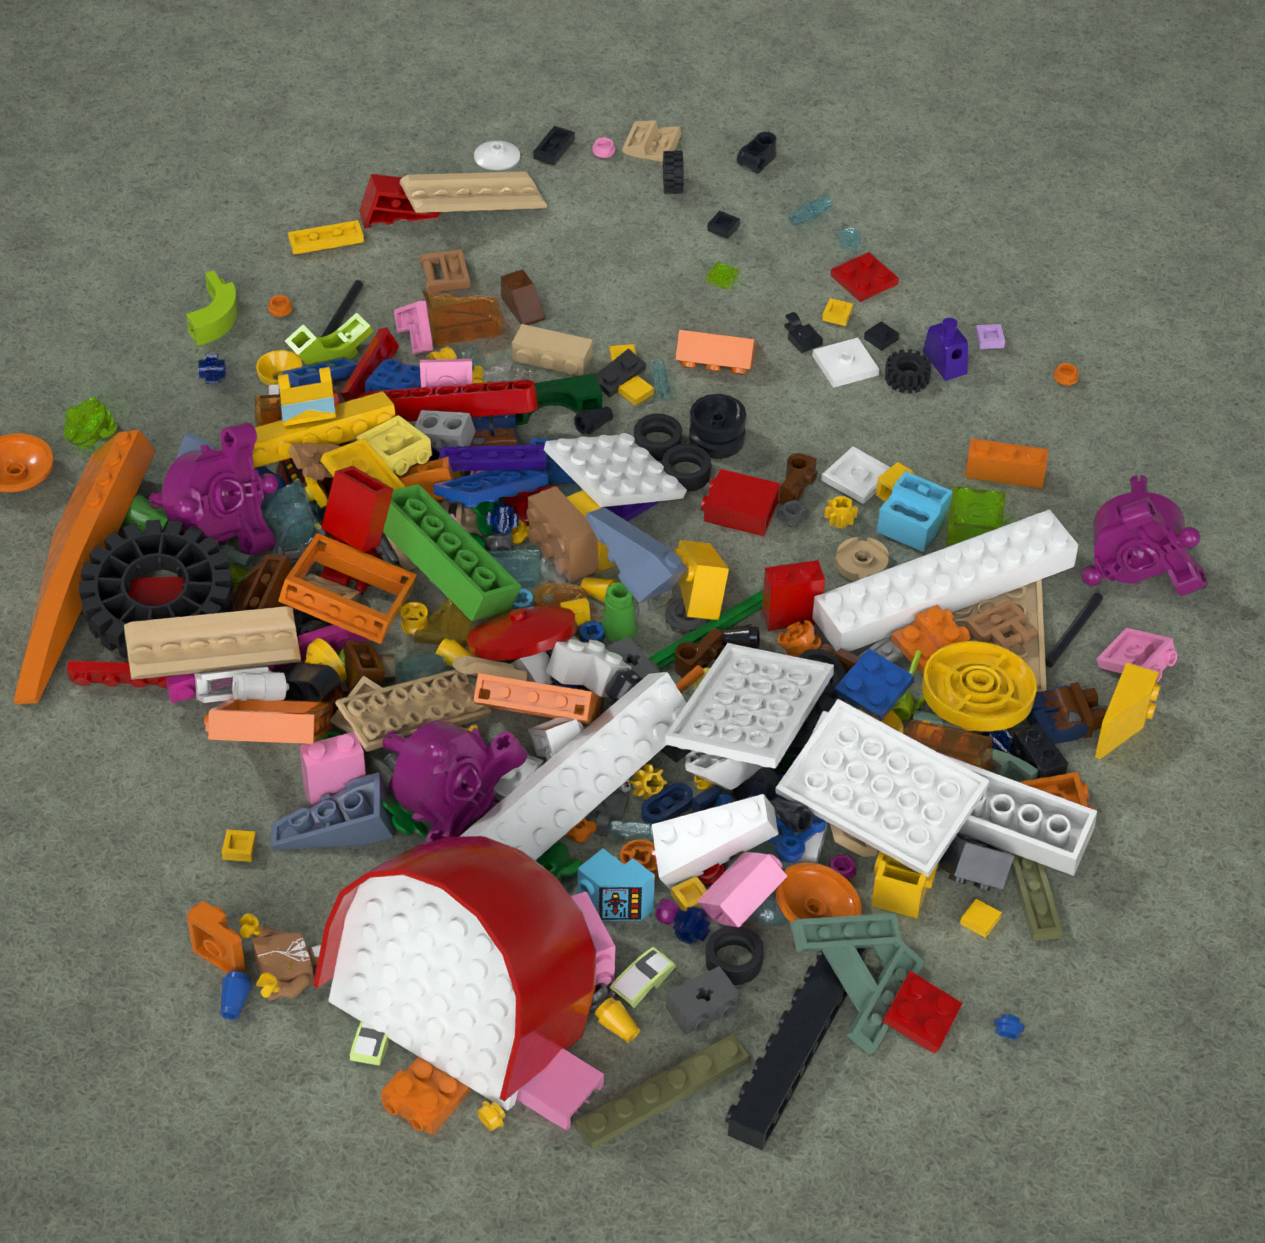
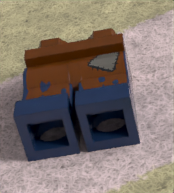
(502, 427)
(1067, 713)

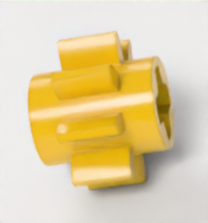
(840, 512)
(649, 774)

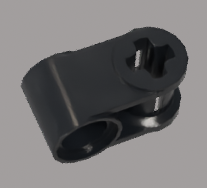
(758, 152)

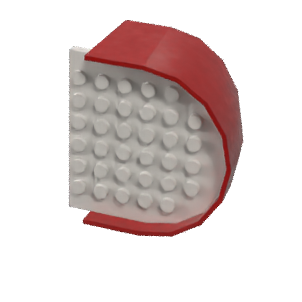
(464, 960)

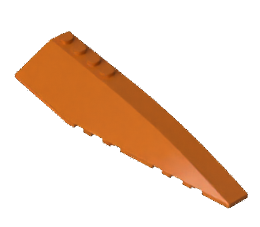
(90, 516)

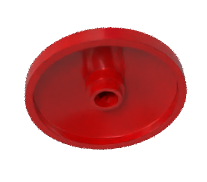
(521, 632)

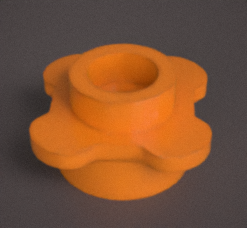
(582, 834)

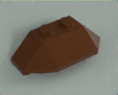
(262, 584)

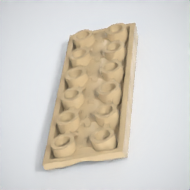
(472, 191)
(211, 642)
(410, 706)

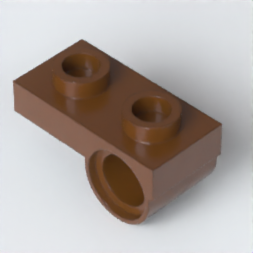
(799, 473)
(690, 655)

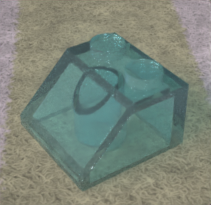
(292, 517)

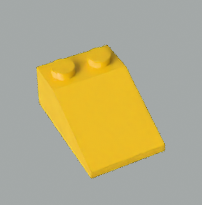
(1128, 707)

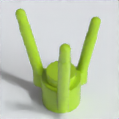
(906, 706)

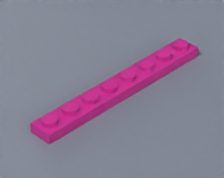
(183, 686)

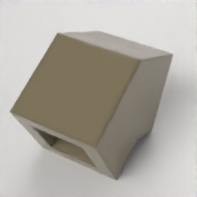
(388, 663)

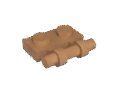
(308, 458)
(999, 620)

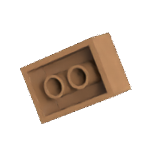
(562, 534)

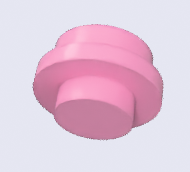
(604, 147)

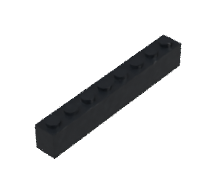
(787, 1055)

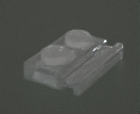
(504, 371)

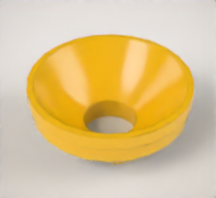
(275, 363)
(322, 653)

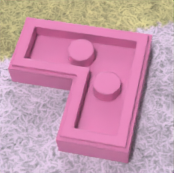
(414, 319)

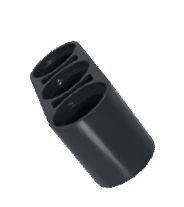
(310, 681)

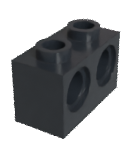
(1038, 750)

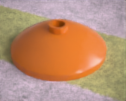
(23, 462)
(816, 893)

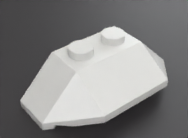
(719, 770)

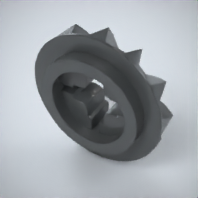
(675, 617)

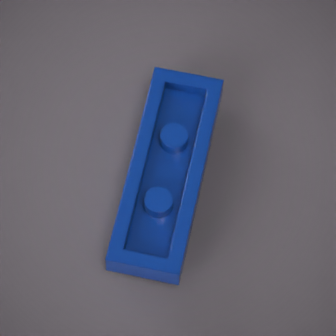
(339, 368)

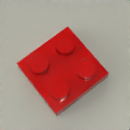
(864, 276)
(922, 1012)

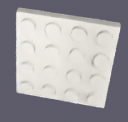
(614, 470)

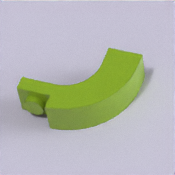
(219, 316)
(336, 345)

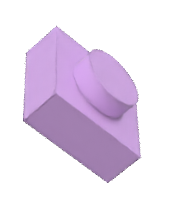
(990, 336)

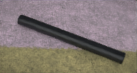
(343, 308)
(1073, 630)

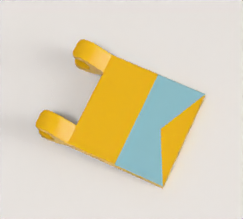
(308, 401)

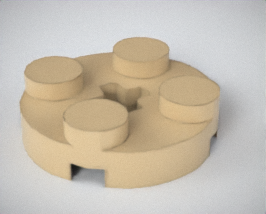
(851, 549)

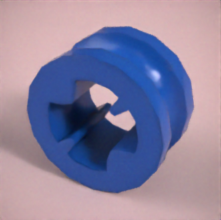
(591, 627)

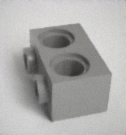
(446, 428)

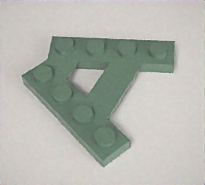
(838, 941)

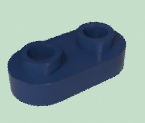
(665, 804)

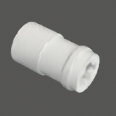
(259, 686)

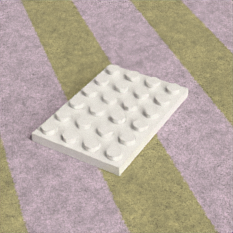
(750, 705)
(883, 787)

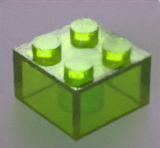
(974, 513)

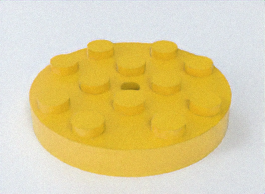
(979, 686)

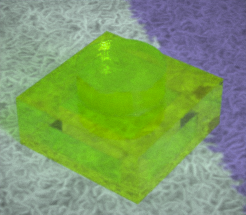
(722, 275)

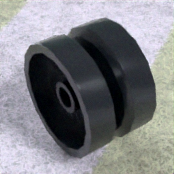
(718, 425)

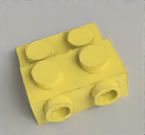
(398, 444)

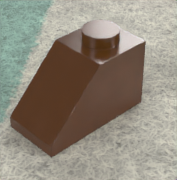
(521, 297)
(361, 661)

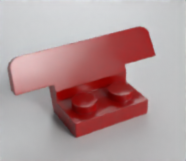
(156, 590)

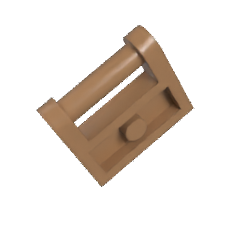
(452, 268)

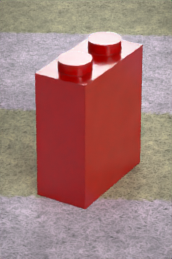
(741, 502)
(357, 508)
(791, 593)

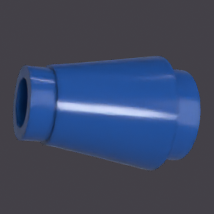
(235, 991)

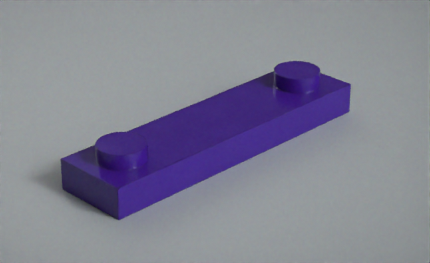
(495, 457)

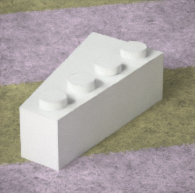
(710, 837)

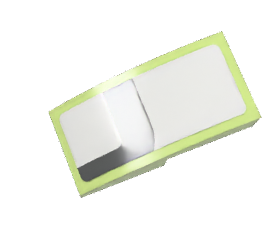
(642, 975)
(369, 1045)

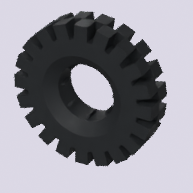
(113, 569)

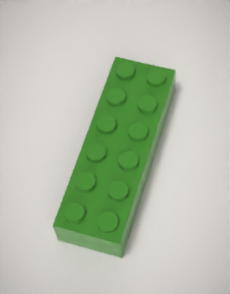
(448, 554)

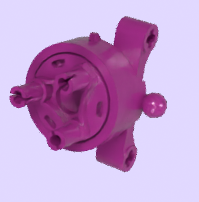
(220, 492)
(1143, 538)
(450, 774)

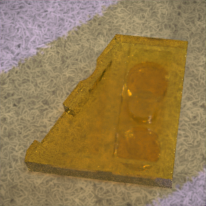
(445, 623)

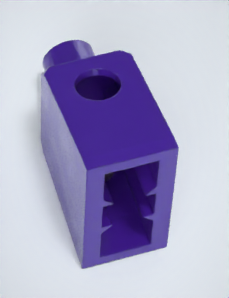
(947, 349)

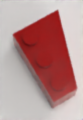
(387, 202)

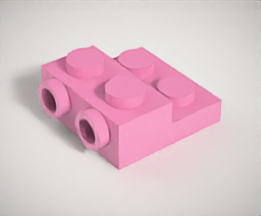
(445, 372)
(1139, 649)

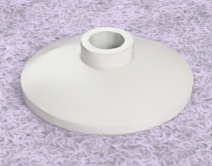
(497, 155)

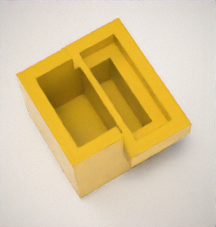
(899, 887)

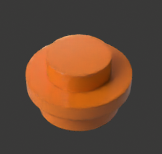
(280, 306)
(1066, 374)

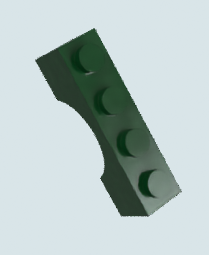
(572, 392)

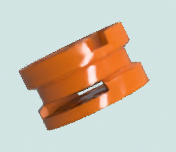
(799, 639)
(641, 851)

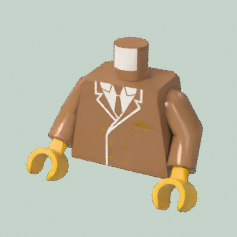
(281, 959)

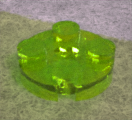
(86, 422)

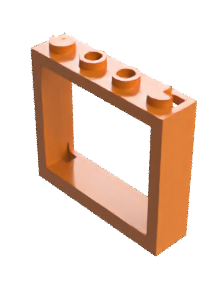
(336, 608)
(537, 699)
(269, 721)

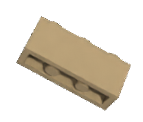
(552, 350)

